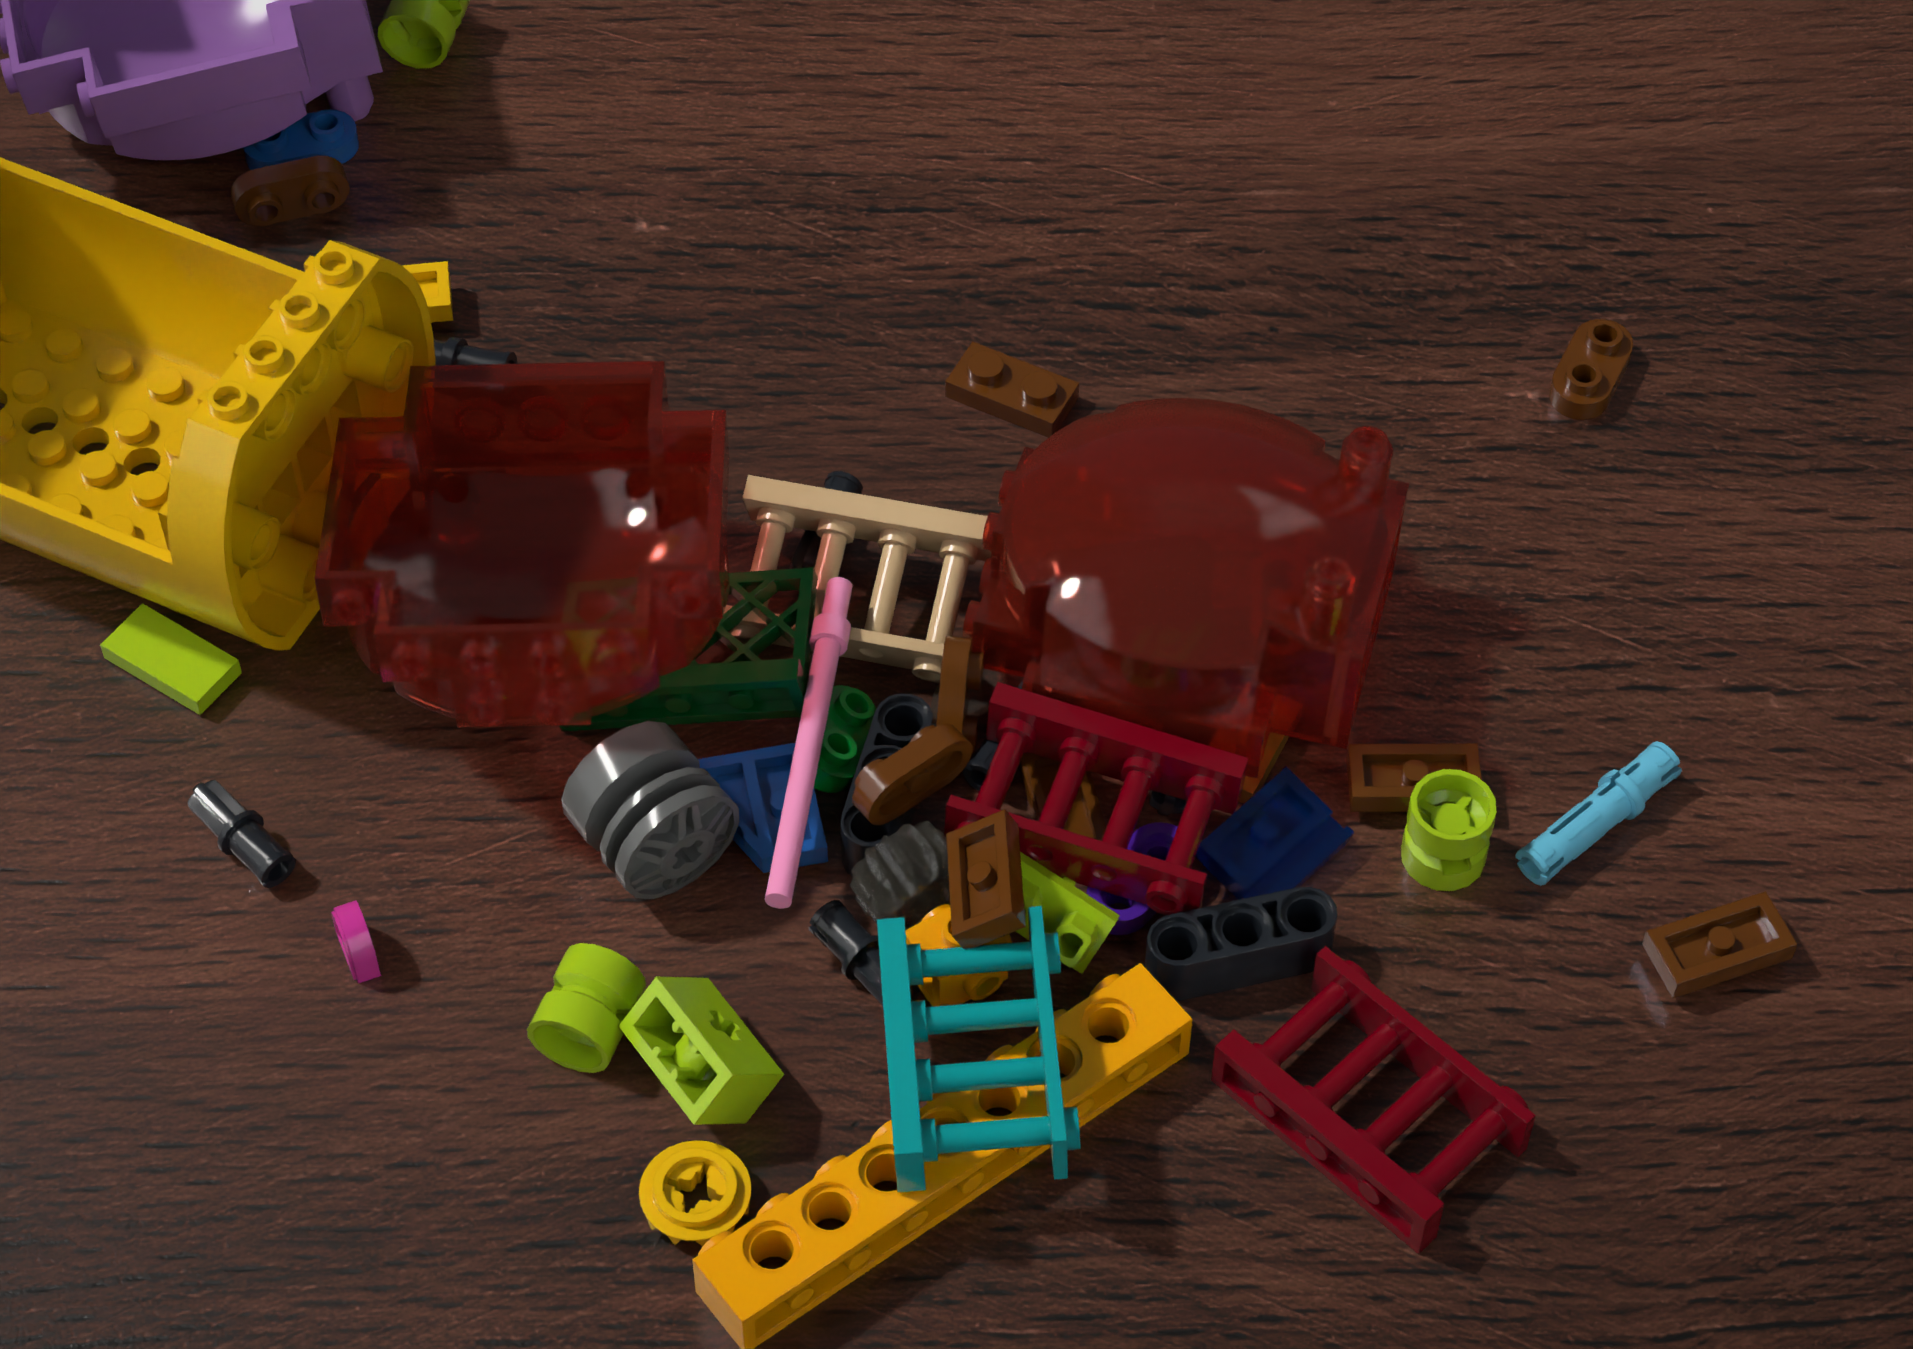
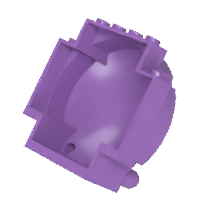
(186, 71)

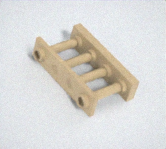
(899, 531)

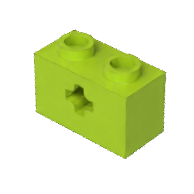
(701, 1050)

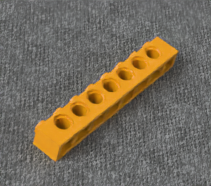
(762, 1301)

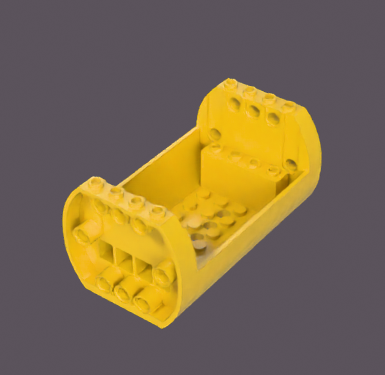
(190, 364)

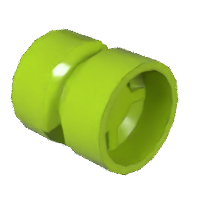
(420, 30)
(1448, 830)
(583, 1011)

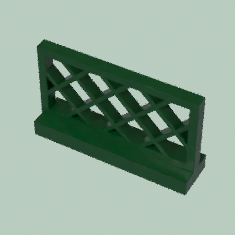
(743, 683)

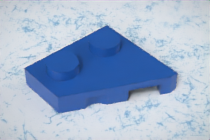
(758, 787)

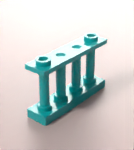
(916, 1081)

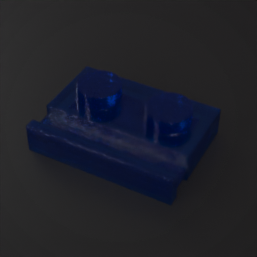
(1273, 839)

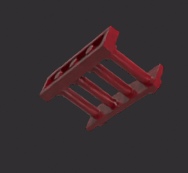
(1116, 749)
(1357, 1158)

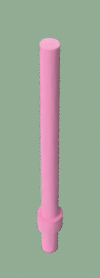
(828, 641)

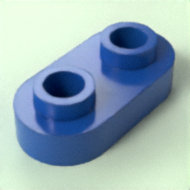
(316, 134)

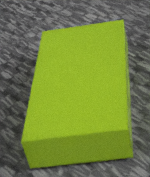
(171, 659)

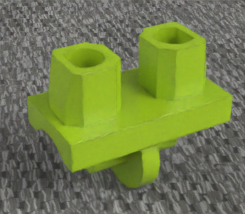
(1076, 916)

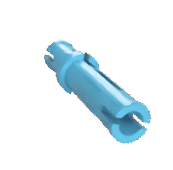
(1617, 798)

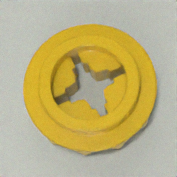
(681, 1169)

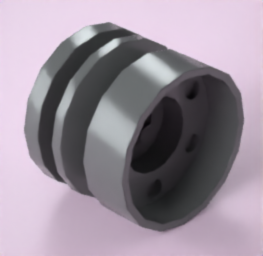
(650, 809)

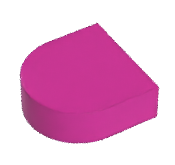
(355, 941)

